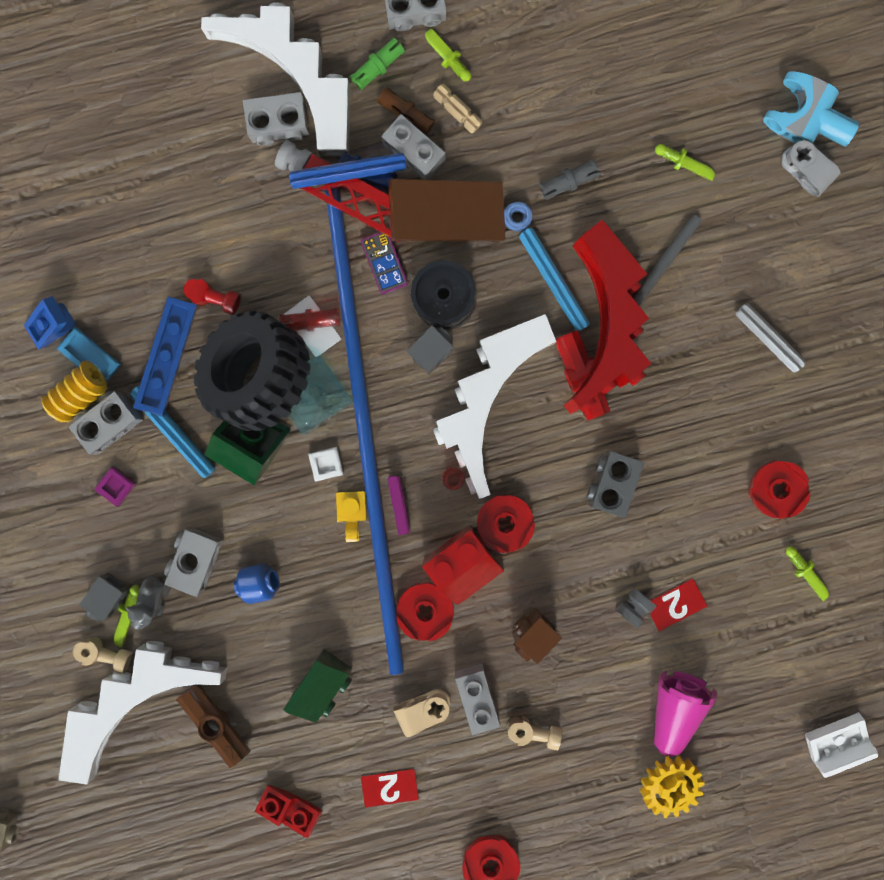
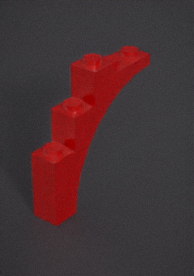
(615, 279)

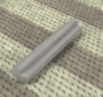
(770, 337)

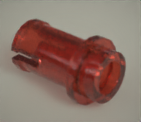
(453, 470)

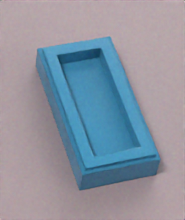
(81, 347)

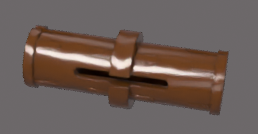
(398, 106)

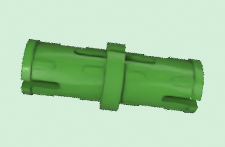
(377, 64)

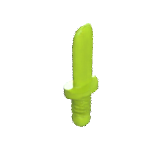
(450, 58)
(685, 161)
(805, 569)
(124, 622)

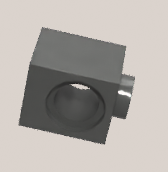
(104, 597)

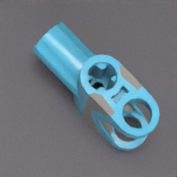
(813, 113)

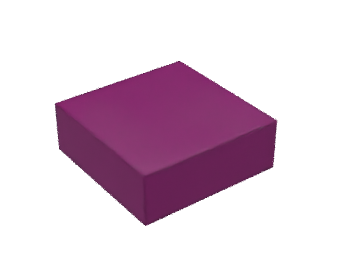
(115, 486)

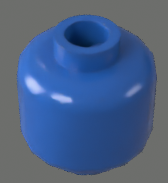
(256, 583)

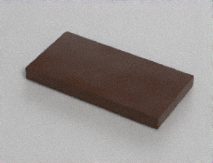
(446, 210)

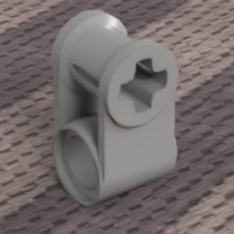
(813, 168)

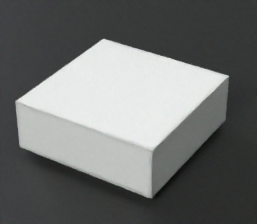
(326, 464)

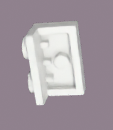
(840, 745)

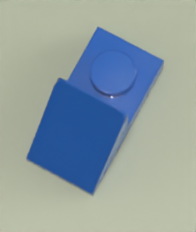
(49, 322)

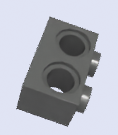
(431, 349)
(622, 486)

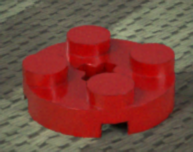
(796, 489)
(510, 539)
(424, 628)
(491, 848)

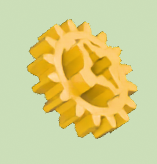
(674, 790)

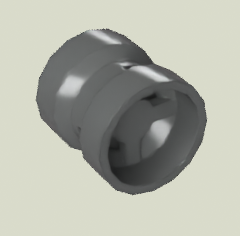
(635, 607)

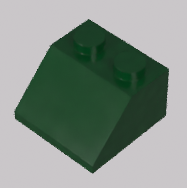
(246, 452)
(319, 687)

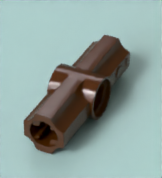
(224, 741)

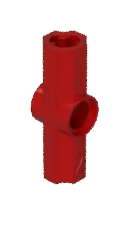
(577, 367)

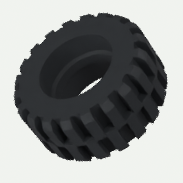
(274, 386)

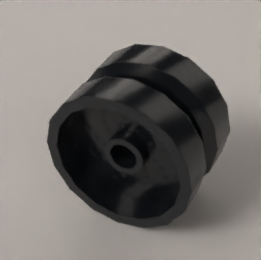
(441, 277)

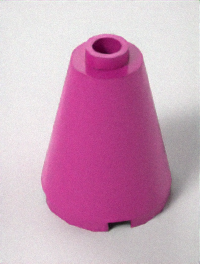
(680, 710)

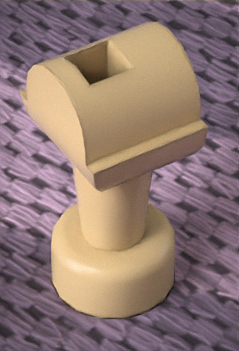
(92, 650)
(522, 732)

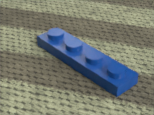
(165, 356)

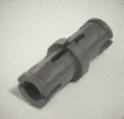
(569, 179)

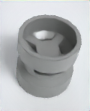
(292, 158)

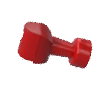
(202, 293)

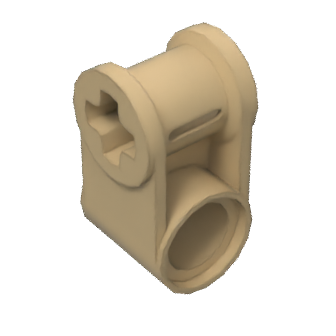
(418, 714)

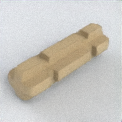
(457, 108)

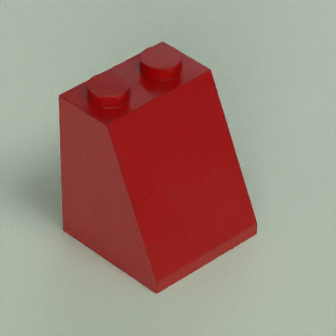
(461, 566)

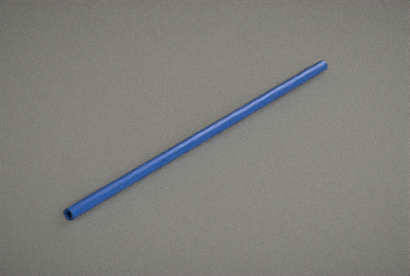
(365, 436)

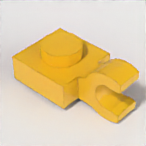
(351, 508)

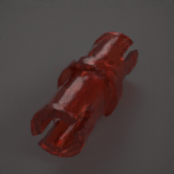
(311, 319)

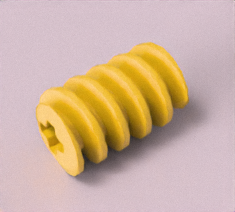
(75, 392)

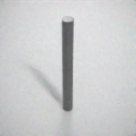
(666, 259)

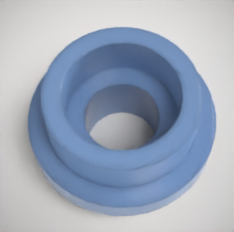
(519, 207)

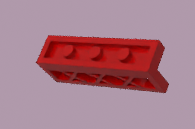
(357, 188)

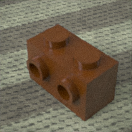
(534, 636)

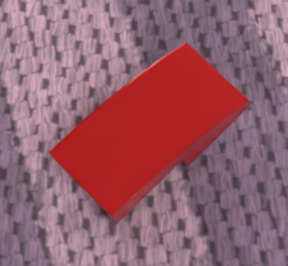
(288, 809)

